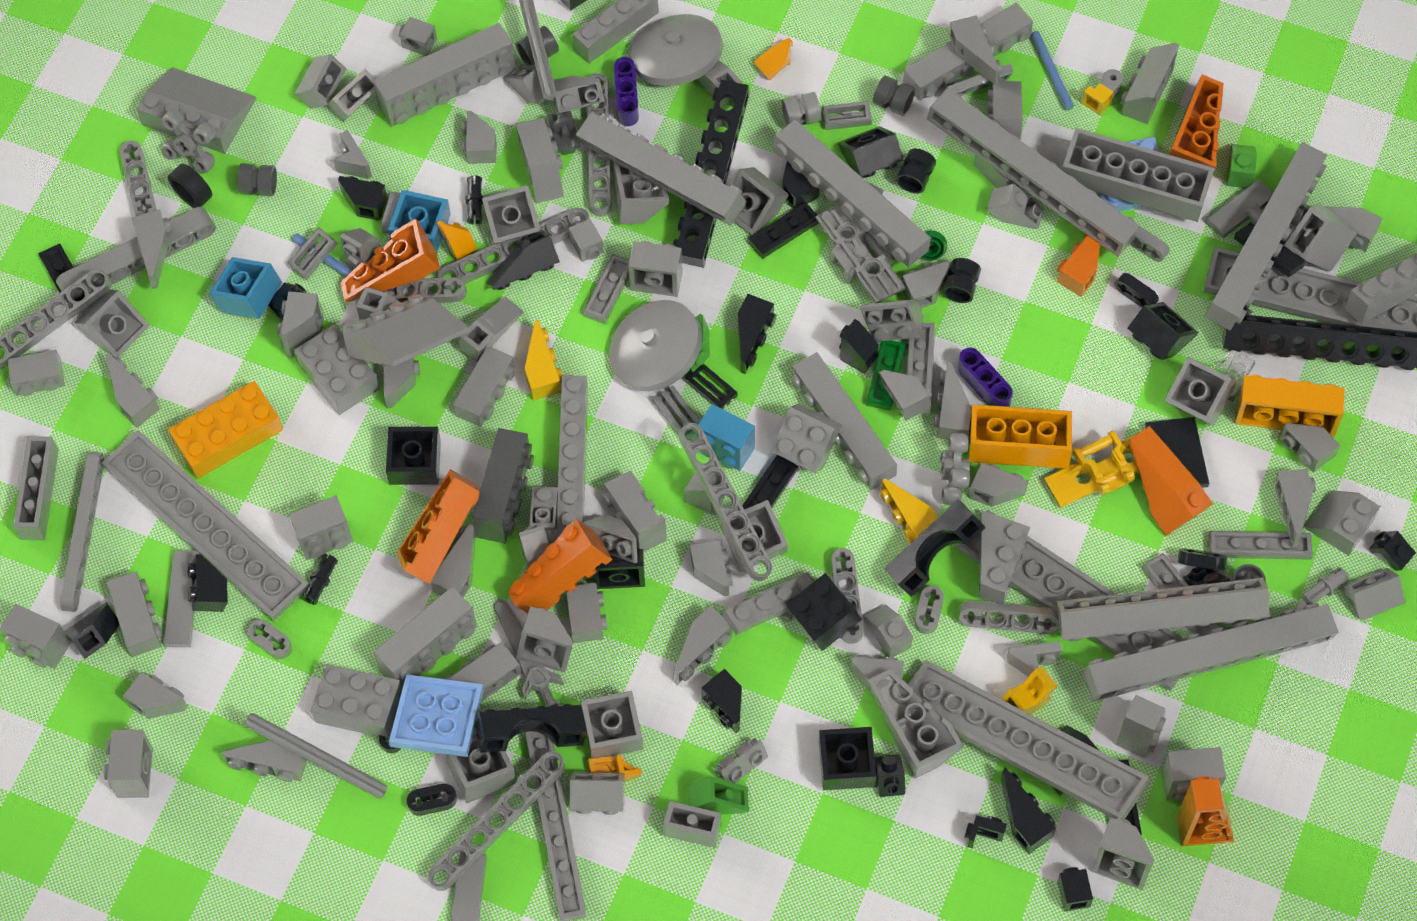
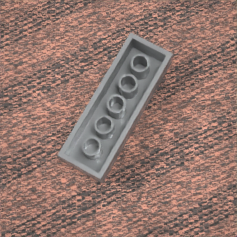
(445, 74)
(1138, 174)

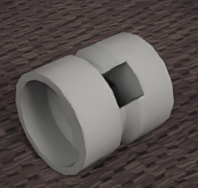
(803, 109)

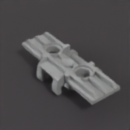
(857, 259)

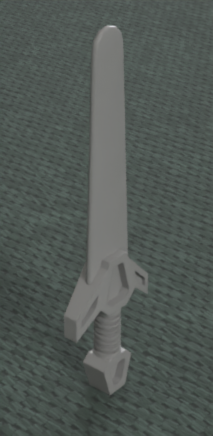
(536, 675)

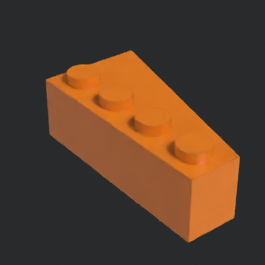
(1200, 124)
(437, 526)
(560, 568)
(1204, 814)

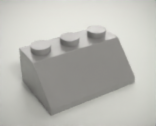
(1149, 82)
(1123, 854)

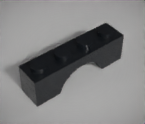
(912, 565)
(561, 724)

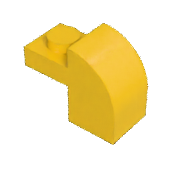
(1032, 693)

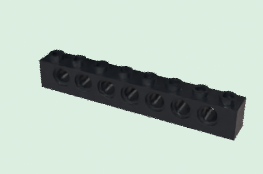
(726, 94)
(1316, 331)

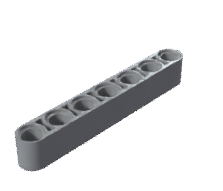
(128, 258)
(46, 313)

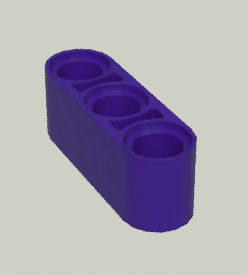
(626, 100)
(983, 369)

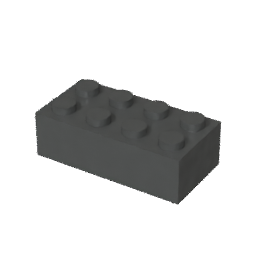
(502, 486)

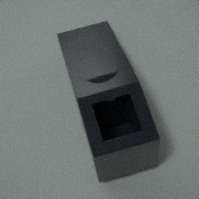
(528, 257)
(753, 322)
(1026, 819)

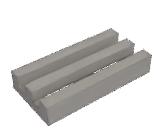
(847, 118)
(321, 255)
(665, 395)

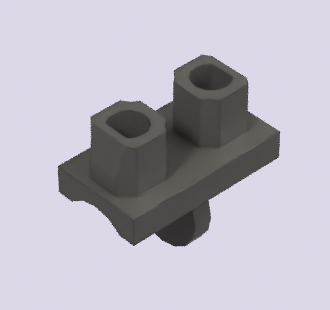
(564, 132)

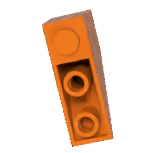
(1081, 267)

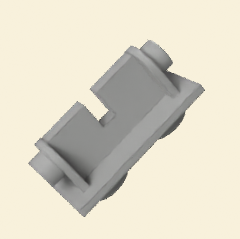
(749, 756)

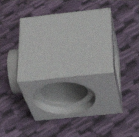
(417, 36)
(586, 240)

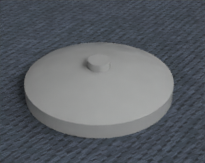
(676, 49)
(655, 345)

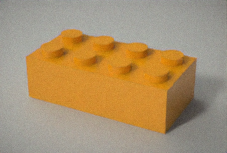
(1277, 402)
(225, 429)
(1020, 436)

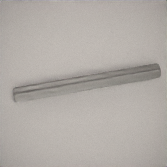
(538, 49)
(315, 755)

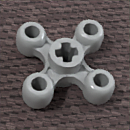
(188, 141)
(954, 468)

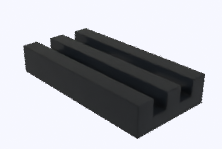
(725, 400)

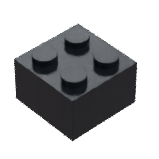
(413, 455)
(823, 612)
(847, 758)

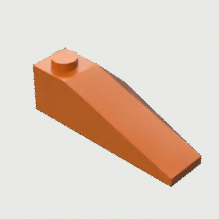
(401, 261)
(1169, 486)

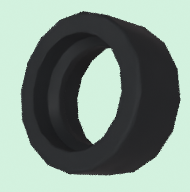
(189, 186)

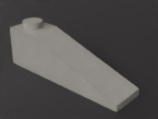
(636, 196)
(919, 731)

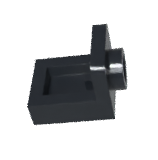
(281, 295)
(1393, 548)
(890, 775)
(987, 827)

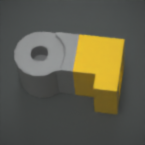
(1104, 93)

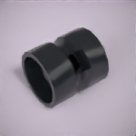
(916, 171)
(961, 280)

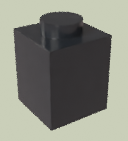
(1075, 889)

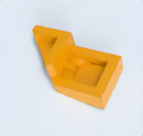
(775, 58)
(458, 239)
(613, 765)

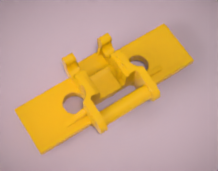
(1104, 475)

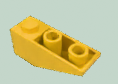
(540, 370)
(907, 510)

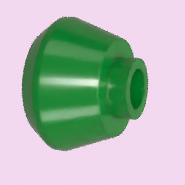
(937, 246)

